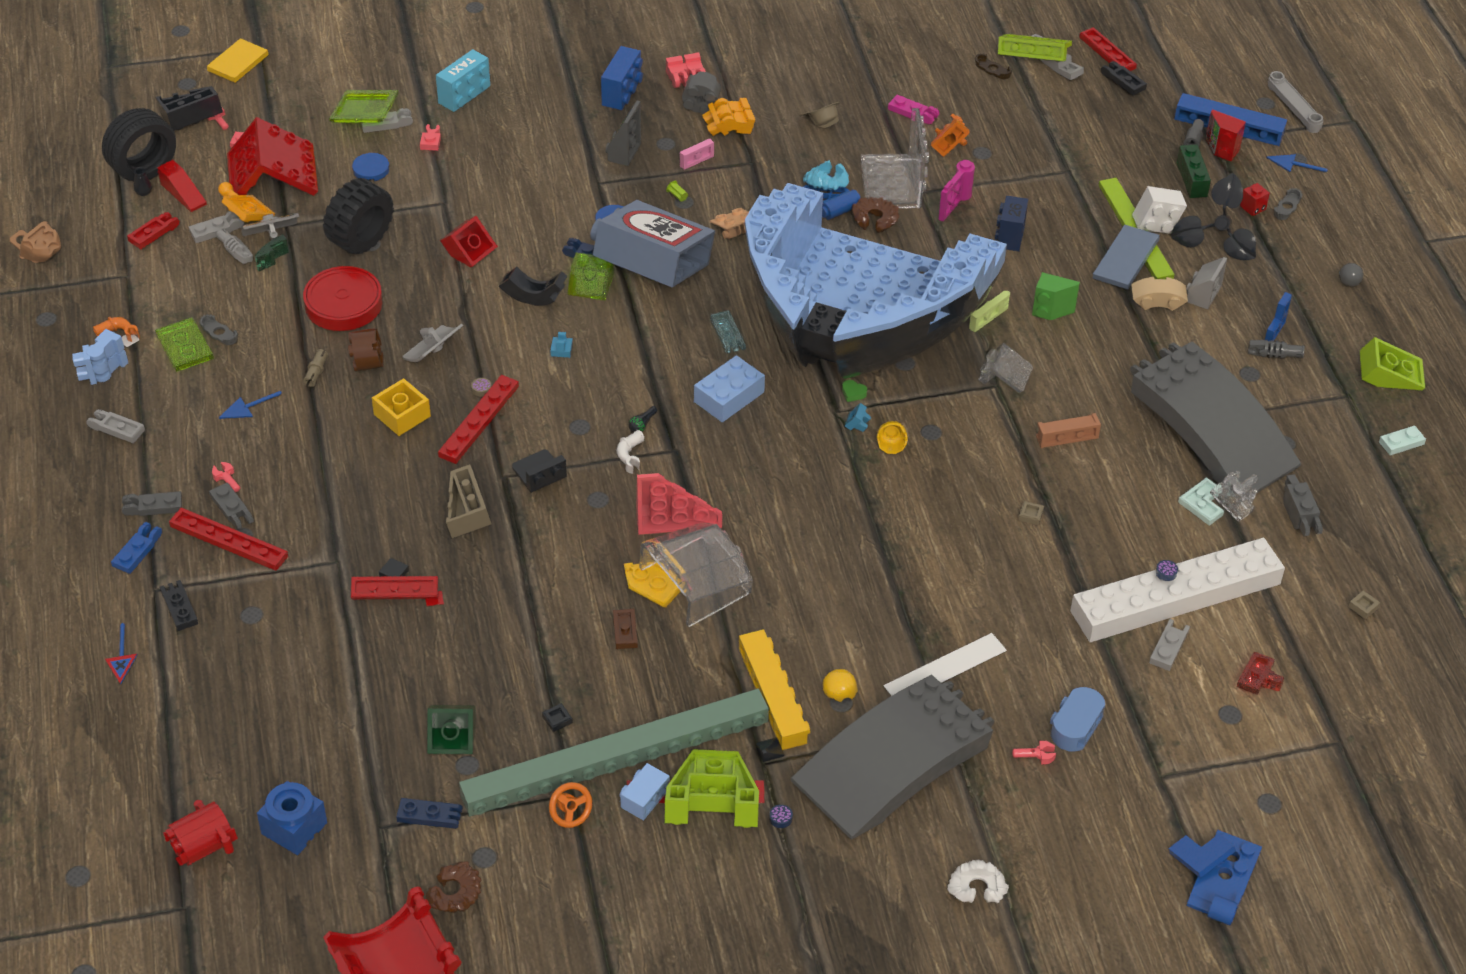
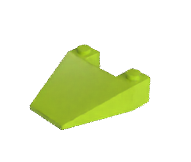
(712, 784)

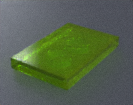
(184, 344)

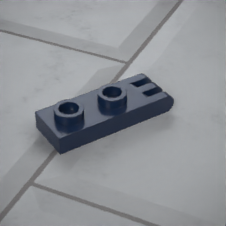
(429, 813)

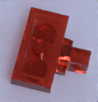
(1259, 675)

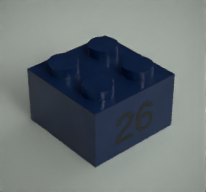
(1012, 222)

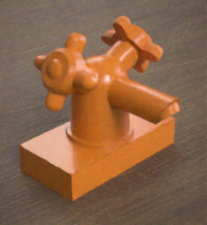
(950, 136)

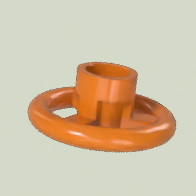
(562, 801)

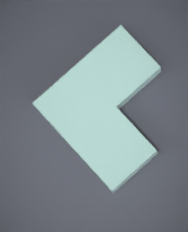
(1199, 502)

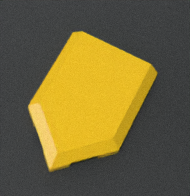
(651, 583)

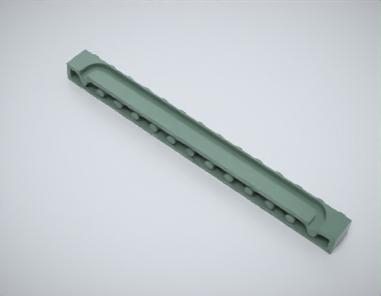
(613, 752)

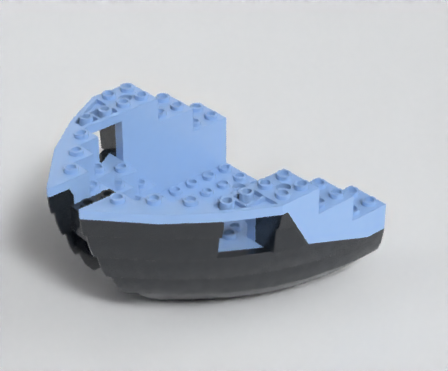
(861, 304)

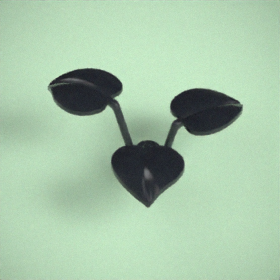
(1241, 243)

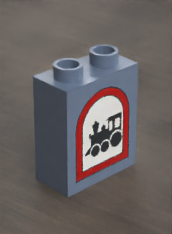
(652, 242)

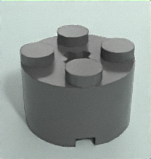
(700, 91)

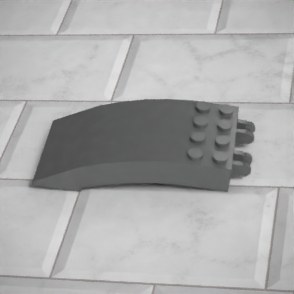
(1214, 415)
(892, 754)

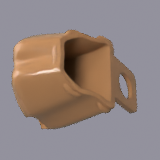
(38, 244)

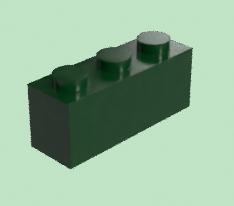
(1193, 171)

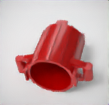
(200, 833)

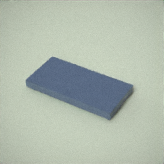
(1126, 256)

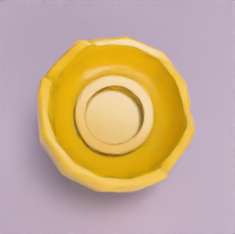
(892, 437)
(840, 685)

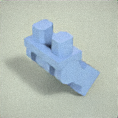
(100, 358)

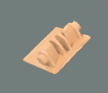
(731, 223)

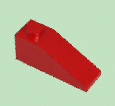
(179, 184)

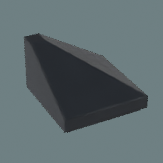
(770, 749)

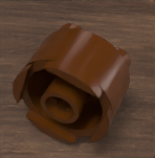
(365, 349)

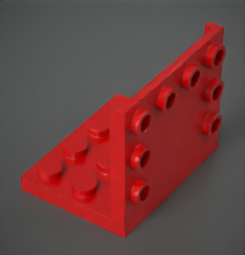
(274, 152)

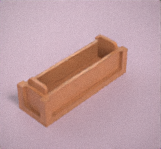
(1068, 431)

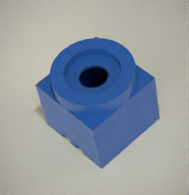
(291, 816)

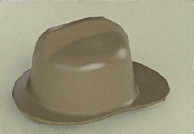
(825, 116)

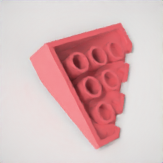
(668, 507)

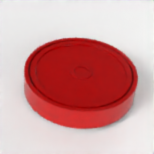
(342, 298)

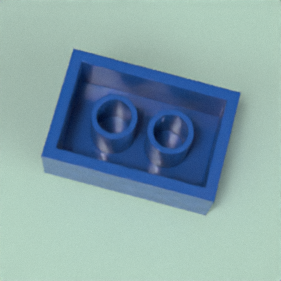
(621, 77)

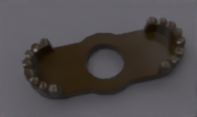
(983, 63)

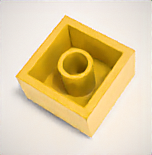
(401, 407)

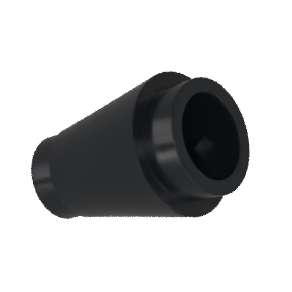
(142, 184)

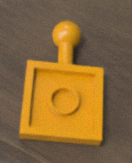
(244, 206)

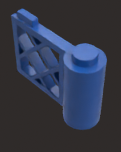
(837, 203)

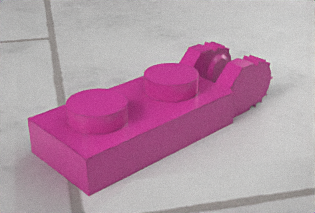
(904, 107)

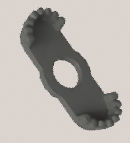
(1293, 198)
(209, 325)

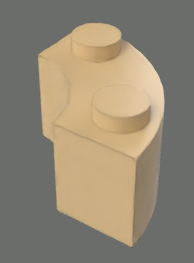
(1159, 293)

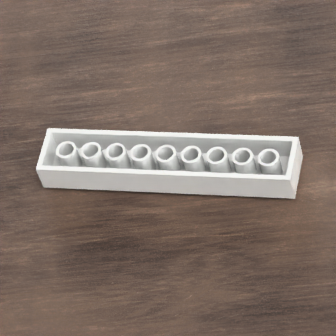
(1198, 584)

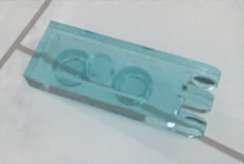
(727, 331)

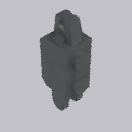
(1301, 506)

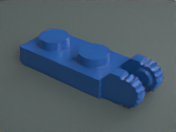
(136, 548)

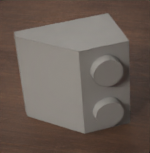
(1206, 283)

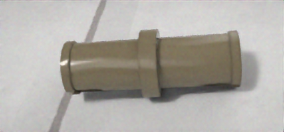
(315, 368)

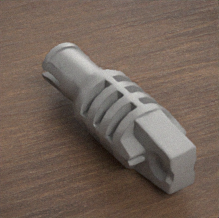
(235, 246)

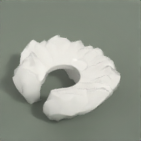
(980, 870)

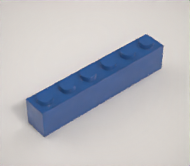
(1257, 127)

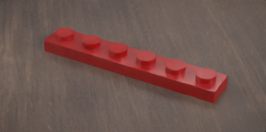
(478, 419)
(228, 539)

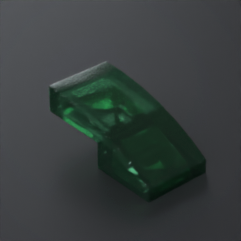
(269, 252)

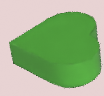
(853, 391)

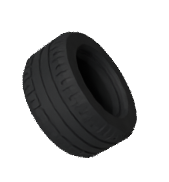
(126, 130)

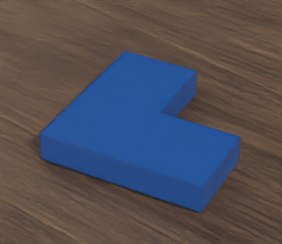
(1280, 317)
(1202, 859)

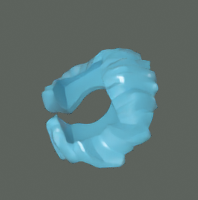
(819, 177)

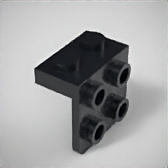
(540, 470)

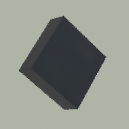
(393, 568)
(557, 717)

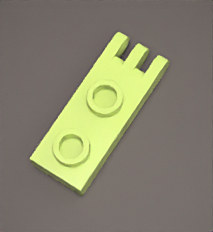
(989, 311)

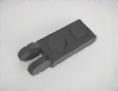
(152, 503)
(230, 505)

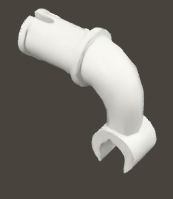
(625, 446)

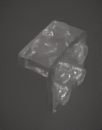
(1007, 366)

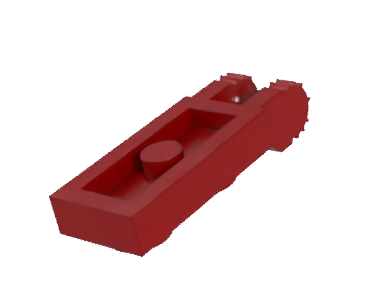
(153, 230)

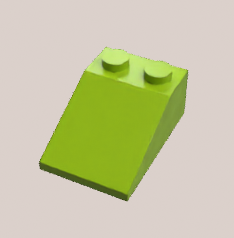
(1391, 366)

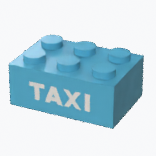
(463, 80)

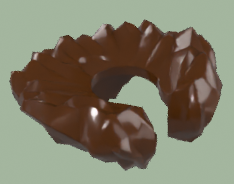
(877, 207)
(465, 897)

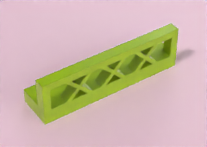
(1033, 47)

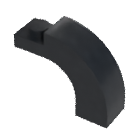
(532, 291)

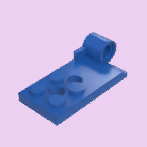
(1222, 896)

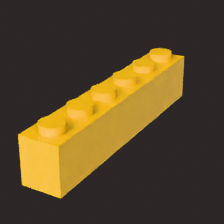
(772, 682)

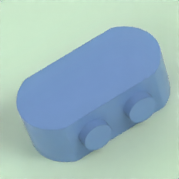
(1077, 718)

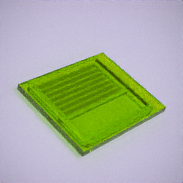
(363, 106)

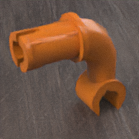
(117, 323)

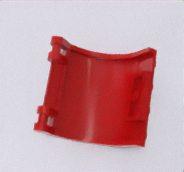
(401, 945)

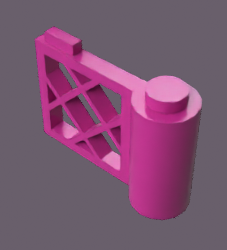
(957, 189)

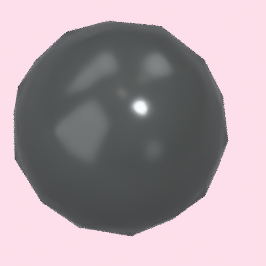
(1351, 274)

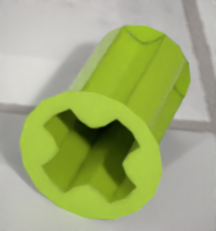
(677, 191)

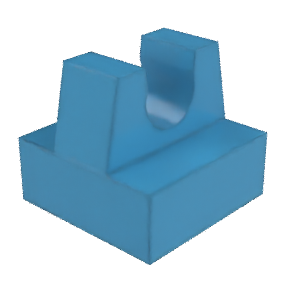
(561, 345)
(858, 418)

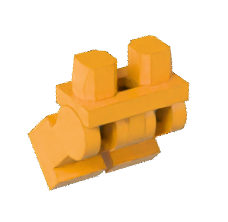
(729, 116)

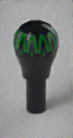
(640, 421)

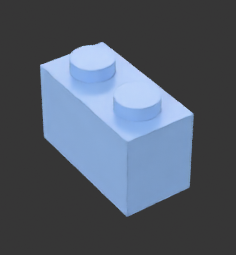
(644, 791)

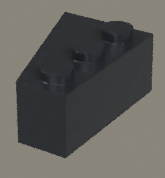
(189, 108)

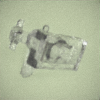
(1236, 495)

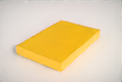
(237, 60)

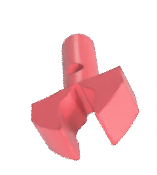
(219, 119)
(226, 476)
(1039, 752)

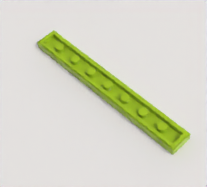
(1124, 209)

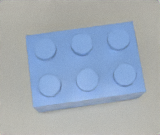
(729, 388)

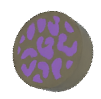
(480, 386)

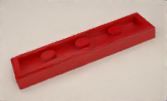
(1106, 48)
(394, 587)

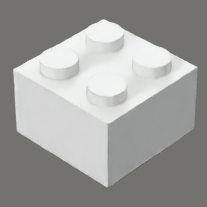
(1159, 209)

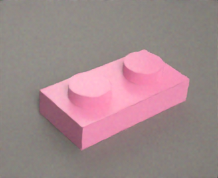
(696, 154)

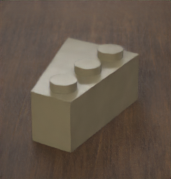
(465, 503)

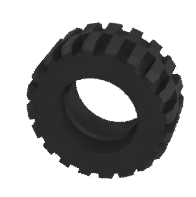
(358, 216)

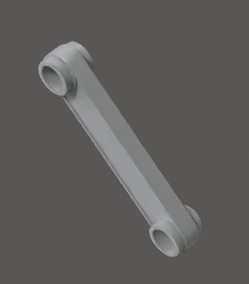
(1296, 103)

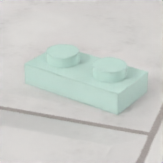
(1402, 440)

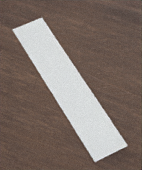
(952, 663)

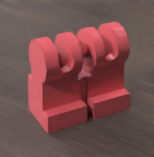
(679, 71)

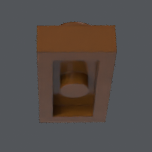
(625, 629)

